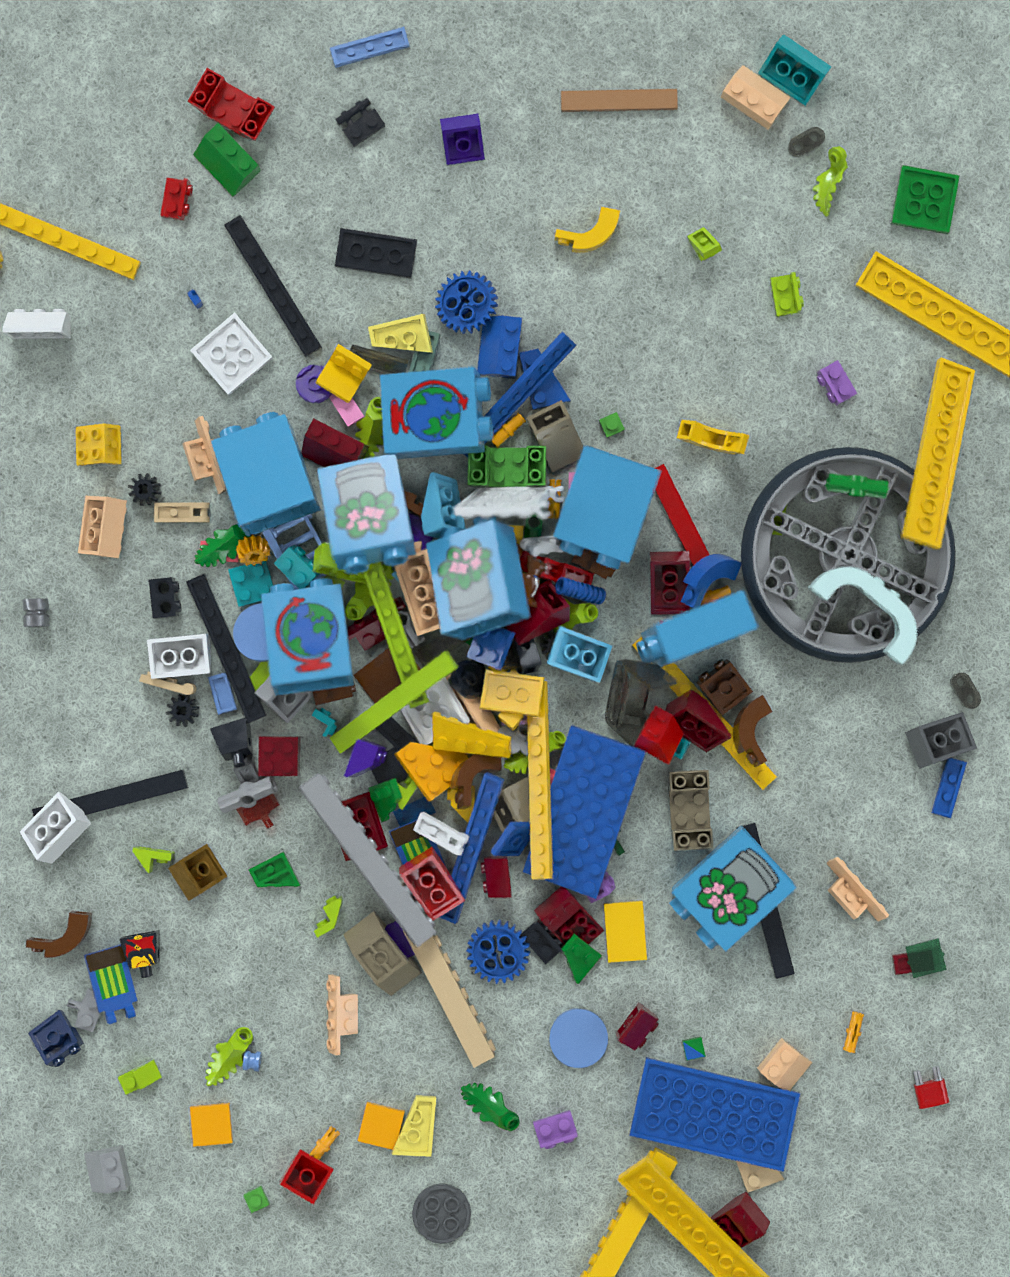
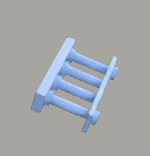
(278, 550)

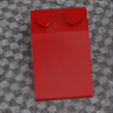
(431, 884)

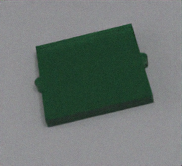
(925, 958)

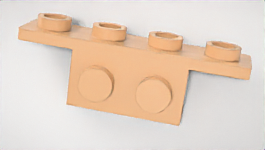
(202, 456)
(852, 894)
(341, 1014)

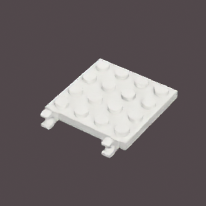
(508, 501)

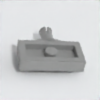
(87, 1011)

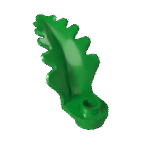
(220, 547)
(490, 1106)

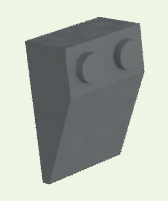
(940, 740)

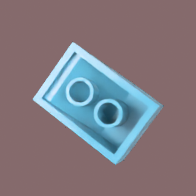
(439, 505)
(579, 654)

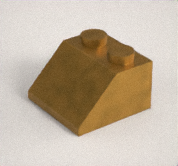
(197, 872)

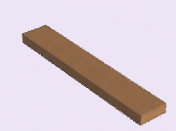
(619, 100)

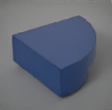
(195, 298)

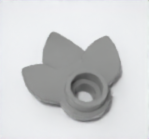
(519, 738)

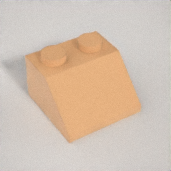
(784, 1065)

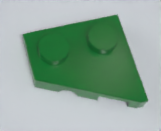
(580, 957)

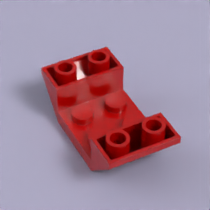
(230, 105)

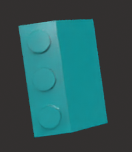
(794, 69)

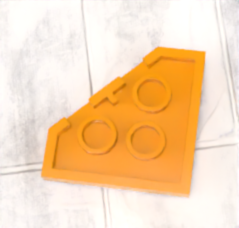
(429, 767)

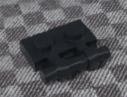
(364, 126)

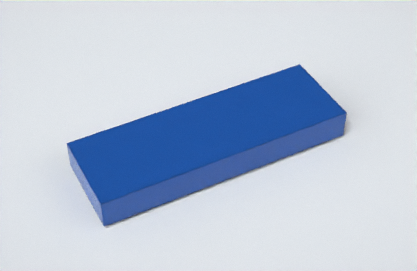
(949, 787)

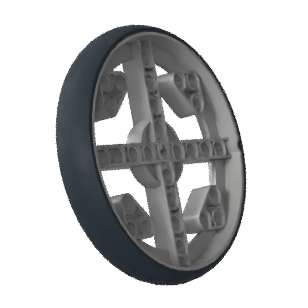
(758, 567)

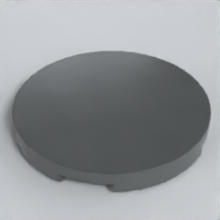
(441, 1213)

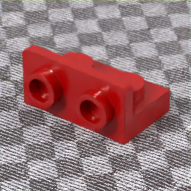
(176, 198)

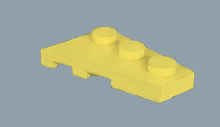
(404, 334)
(418, 1129)

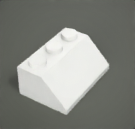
(38, 324)
(179, 656)
(54, 828)

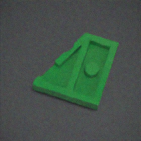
(385, 797)
(275, 872)

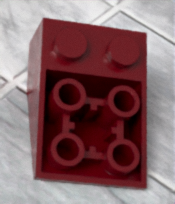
(550, 613)
(567, 917)
(742, 1220)

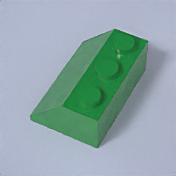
(226, 160)

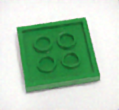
(925, 199)

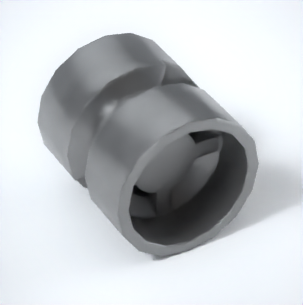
(35, 612)

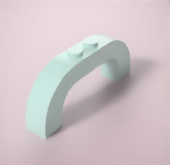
(904, 622)

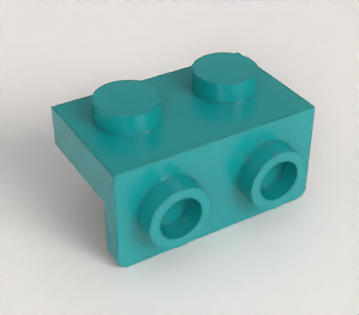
(296, 566)

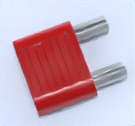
(931, 1092)

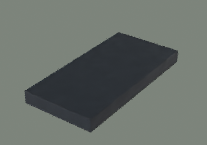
(375, 253)

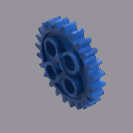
(480, 311)
(515, 948)

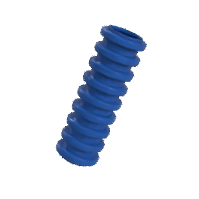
(580, 590)

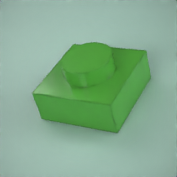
(611, 425)
(256, 1199)

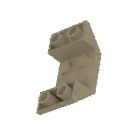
(690, 810)
(380, 955)

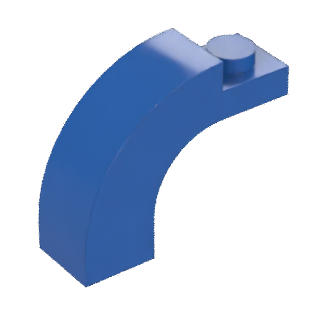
(705, 573)

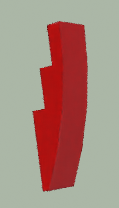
(556, 570)

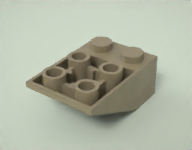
(556, 431)
(513, 804)

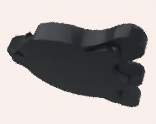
(468, 679)

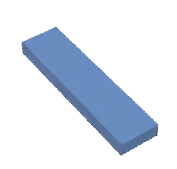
(369, 47)

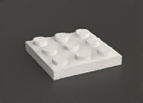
(231, 354)
(442, 700)

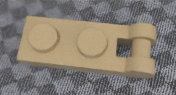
(181, 512)
(170, 684)

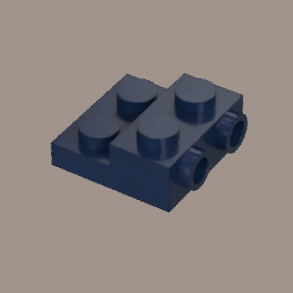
(56, 1039)

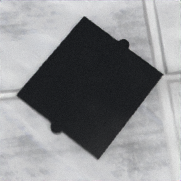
(390, 769)

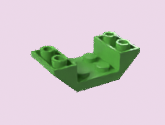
(508, 467)

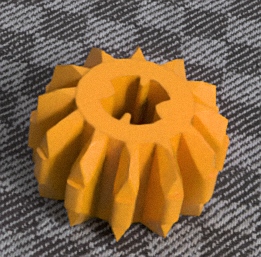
(253, 550)

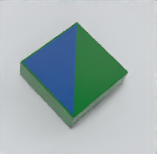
(693, 1048)

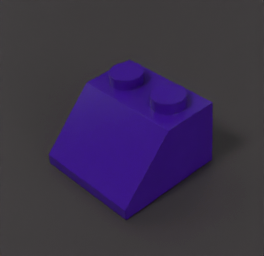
(462, 139)
(365, 757)

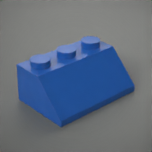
(500, 347)

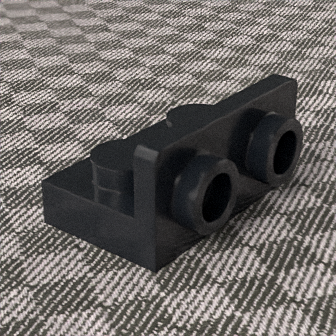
(542, 941)

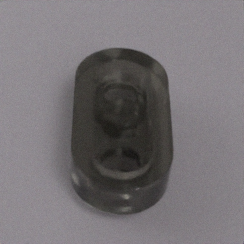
(805, 142)
(966, 689)

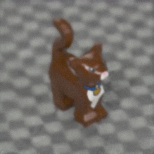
(531, 579)

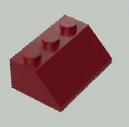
(331, 447)
(366, 814)

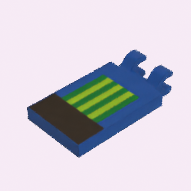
(410, 843)
(111, 982)

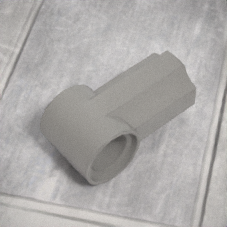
(410, 632)

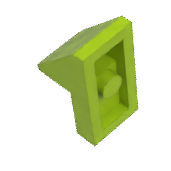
(704, 244)
(406, 791)
(147, 855)
(139, 1077)

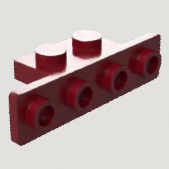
(369, 629)

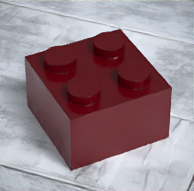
(279, 756)

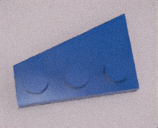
(549, 390)

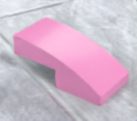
(349, 411)

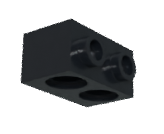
(158, 598)

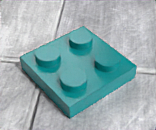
(250, 582)

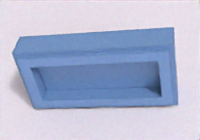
(222, 693)

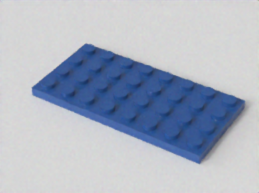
(589, 807)
(714, 1114)

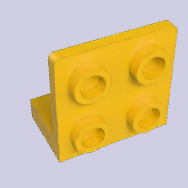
(343, 373)
(98, 444)

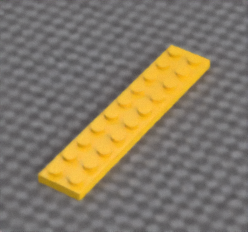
(937, 311)
(938, 454)
(687, 1221)

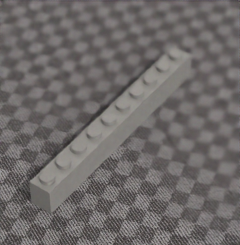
(367, 860)

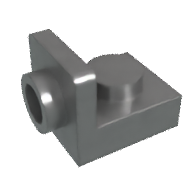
(248, 772)

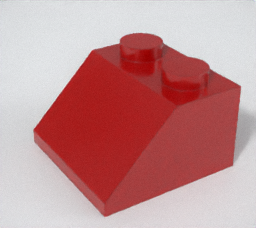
(660, 735)
(306, 1176)

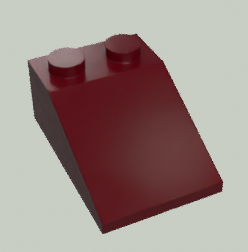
(666, 581)
(698, 721)

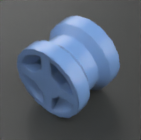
(252, 1060)

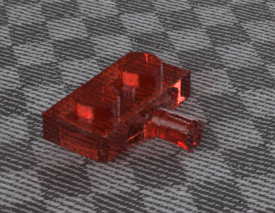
(259, 811)

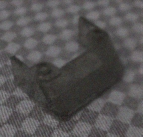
(629, 696)

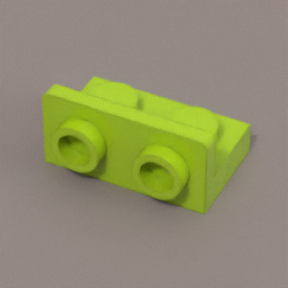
(786, 294)

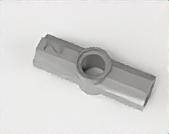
(247, 794)

